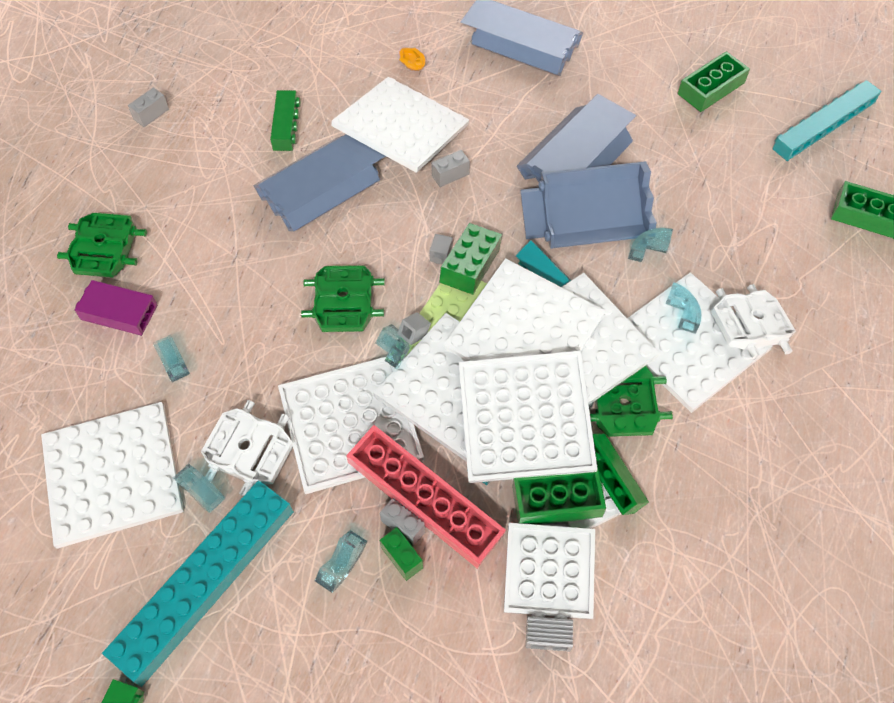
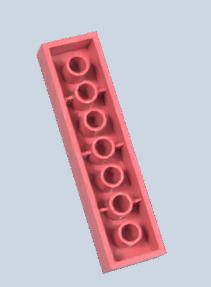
(426, 496)

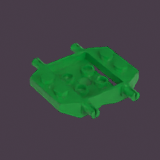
(118, 236)
(336, 279)
(639, 416)

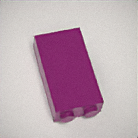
(116, 307)

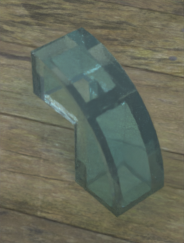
(654, 239)
(685, 300)
(394, 345)
(171, 358)
(199, 488)
(342, 562)

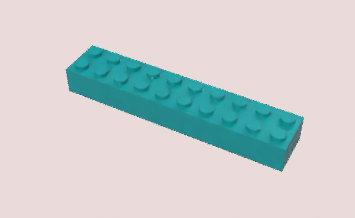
(197, 584)

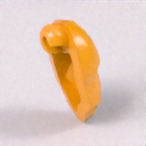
(412, 58)

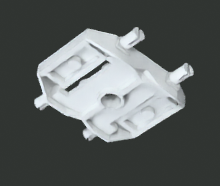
(769, 330)
(224, 443)

